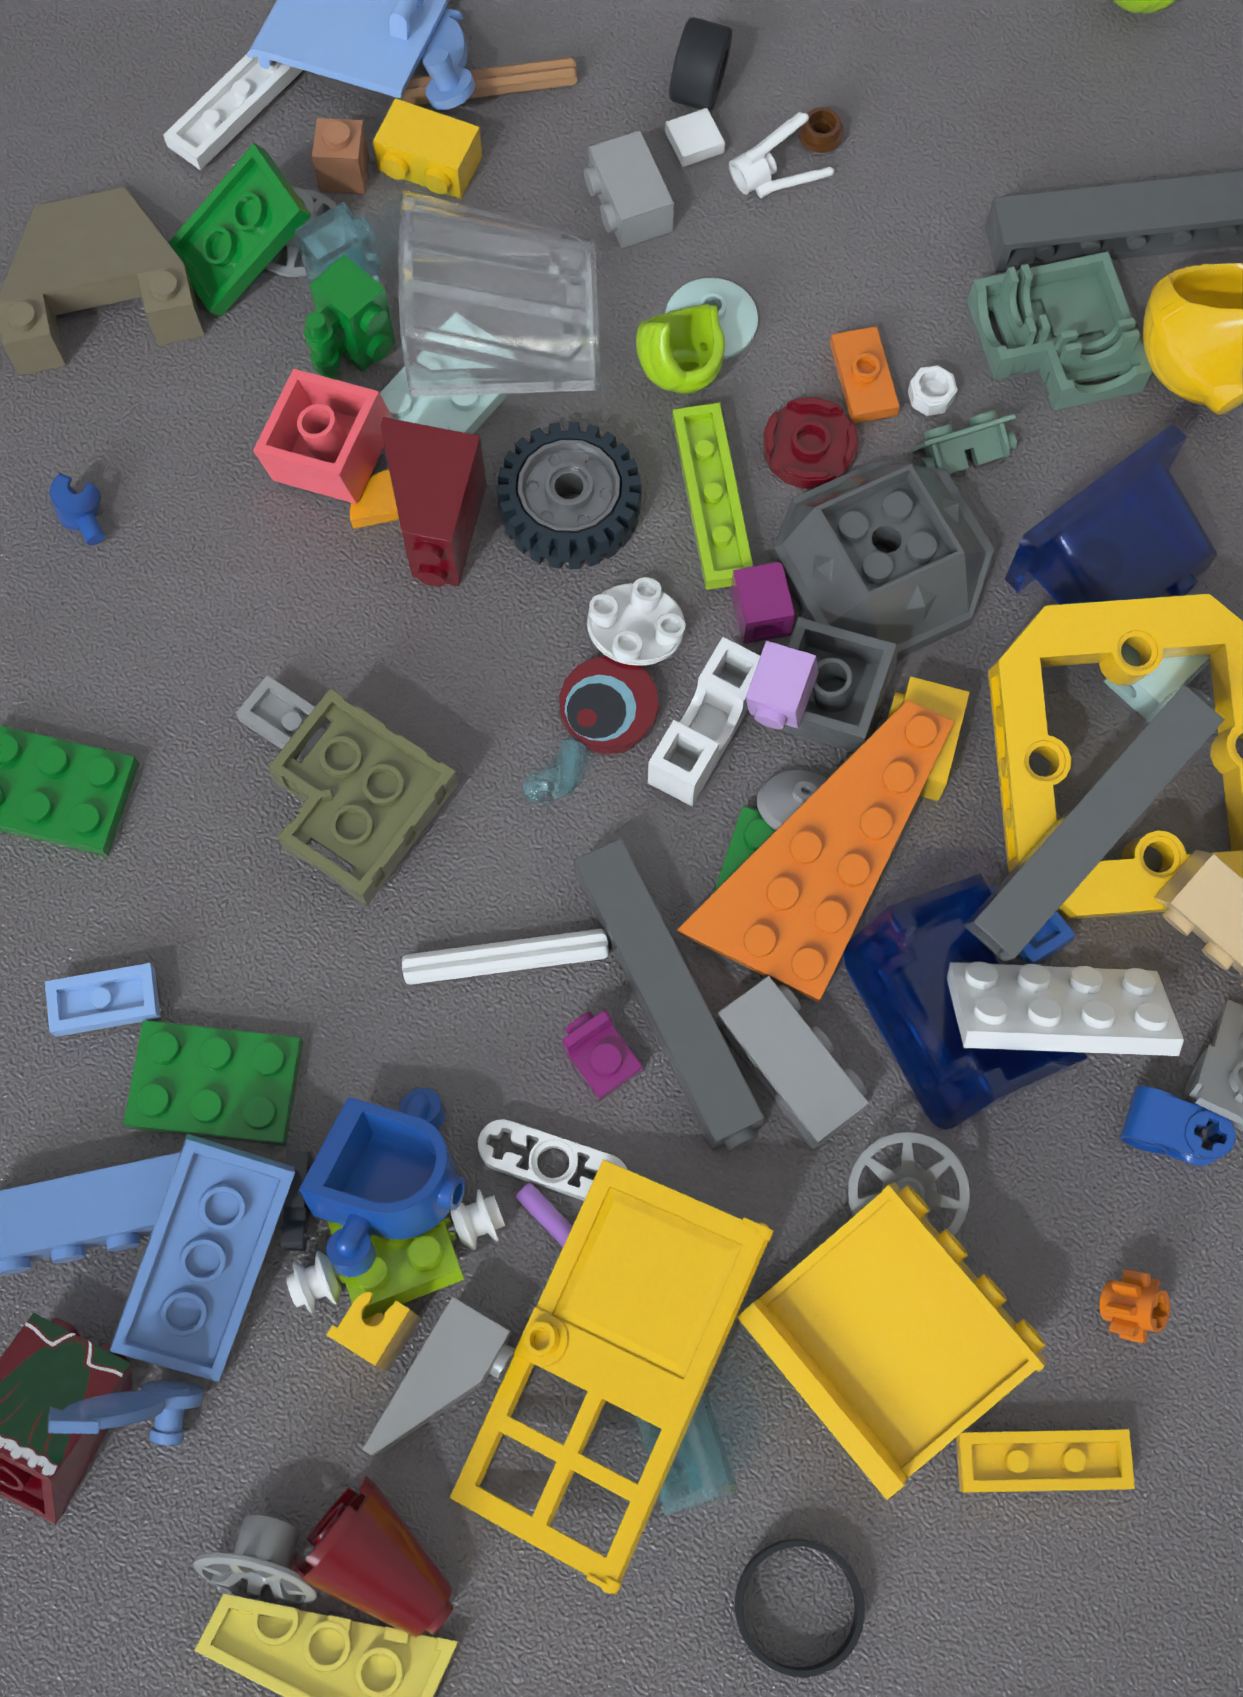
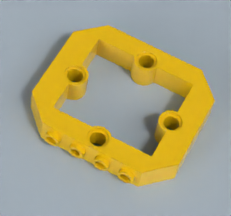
(1096, 635)

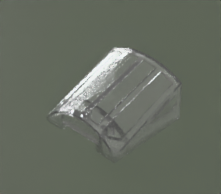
(494, 303)

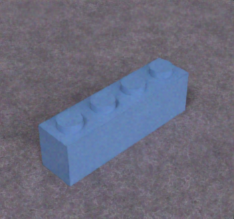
(82, 1212)

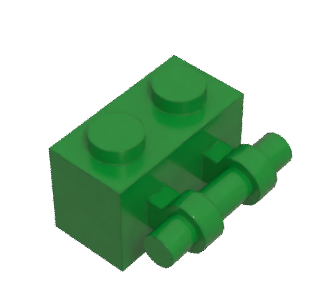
(348, 319)

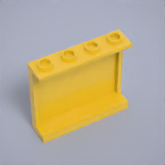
(893, 1337)

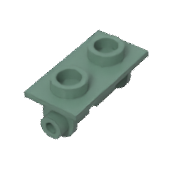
(984, 437)

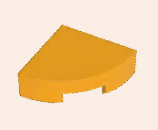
(376, 502)

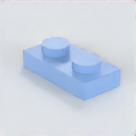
(102, 1000)

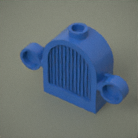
(382, 1177)

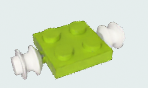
(401, 1266)

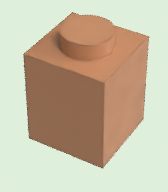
(340, 155)

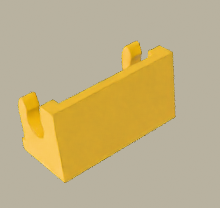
(378, 1336)

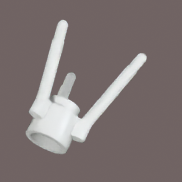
(754, 167)

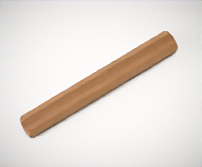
(506, 79)

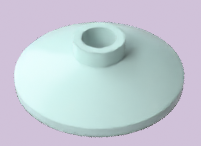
(735, 309)

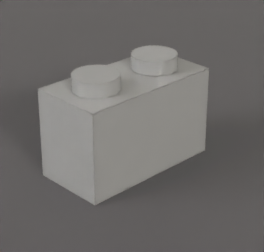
(629, 189)

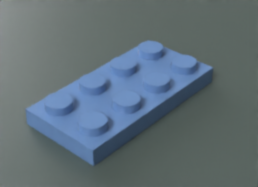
(202, 1258)

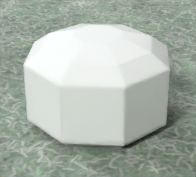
(932, 390)

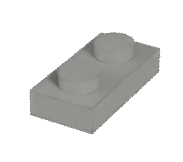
(277, 714)

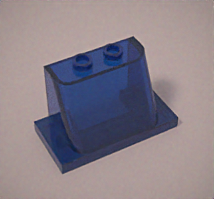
(1119, 535)

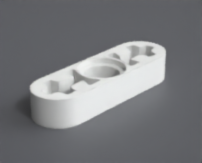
(545, 1141)

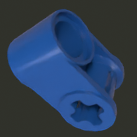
(1167, 1126)

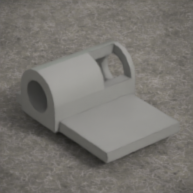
(1218, 1073)

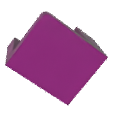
(762, 602)

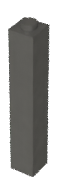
(1094, 822)
(669, 997)

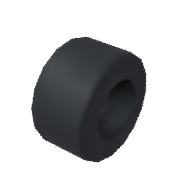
(700, 63)

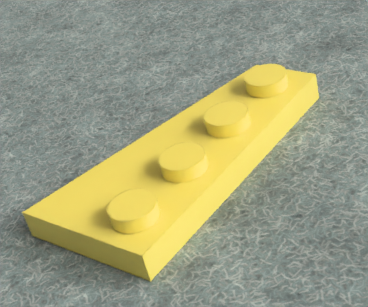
(321, 1654)

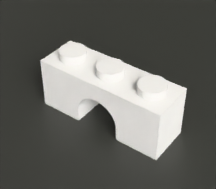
(700, 738)

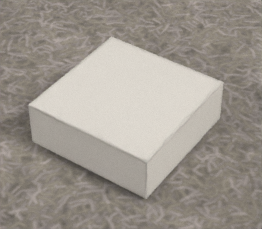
(694, 137)

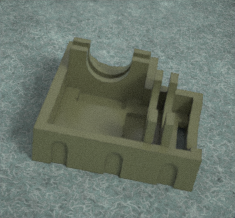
(361, 794)

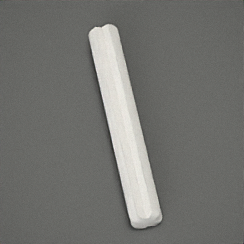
(505, 956)

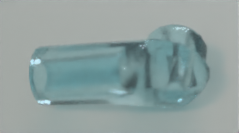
(558, 779)

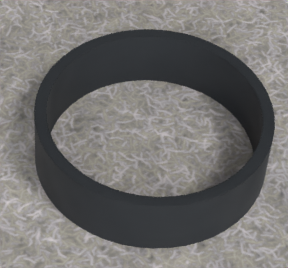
(859, 1610)

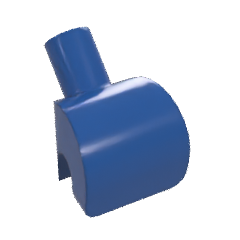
(77, 510)

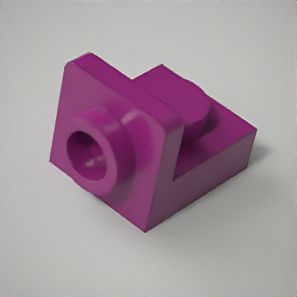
(600, 1053)

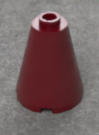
(375, 1563)

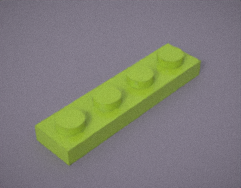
(711, 493)

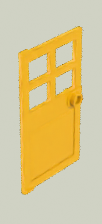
(635, 1323)

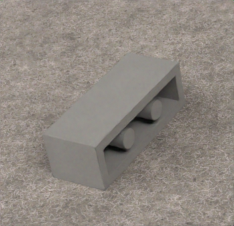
(792, 1061)

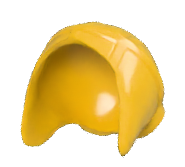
(1198, 334)

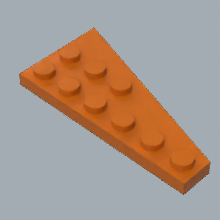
(811, 879)

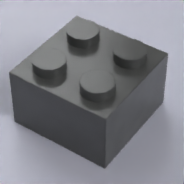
(849, 685)

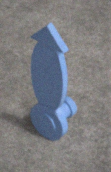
(445, 64)
(157, 1399)

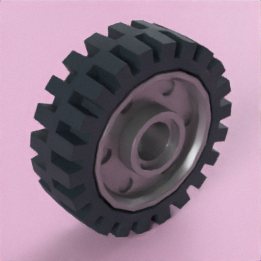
(564, 463)

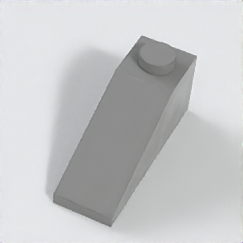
(448, 1368)

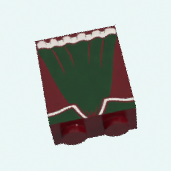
(43, 1370)

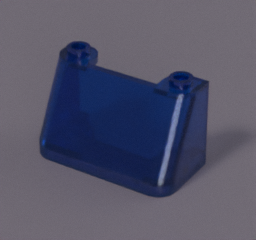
(902, 977)

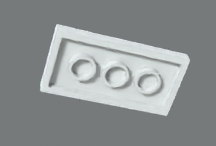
(1063, 1009)

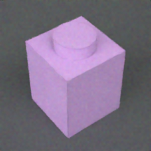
(781, 686)

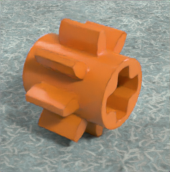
(1134, 1305)

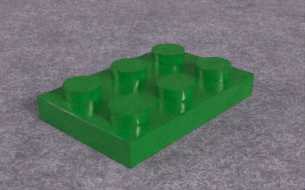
(238, 229)
(62, 790)
(213, 1083)

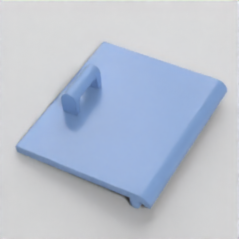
(350, 40)

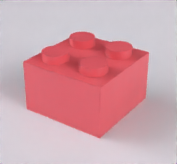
(323, 436)

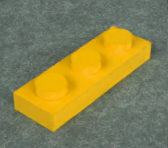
(1044, 1461)

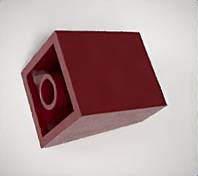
(437, 495)

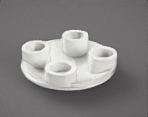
(636, 623)

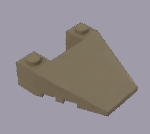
(85, 257)

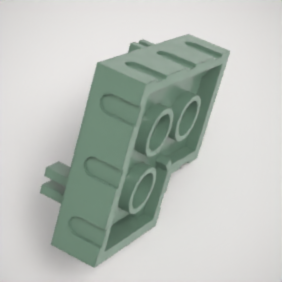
(1065, 324)

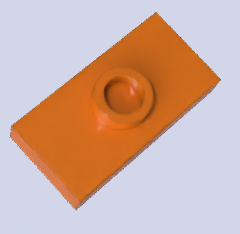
(864, 375)

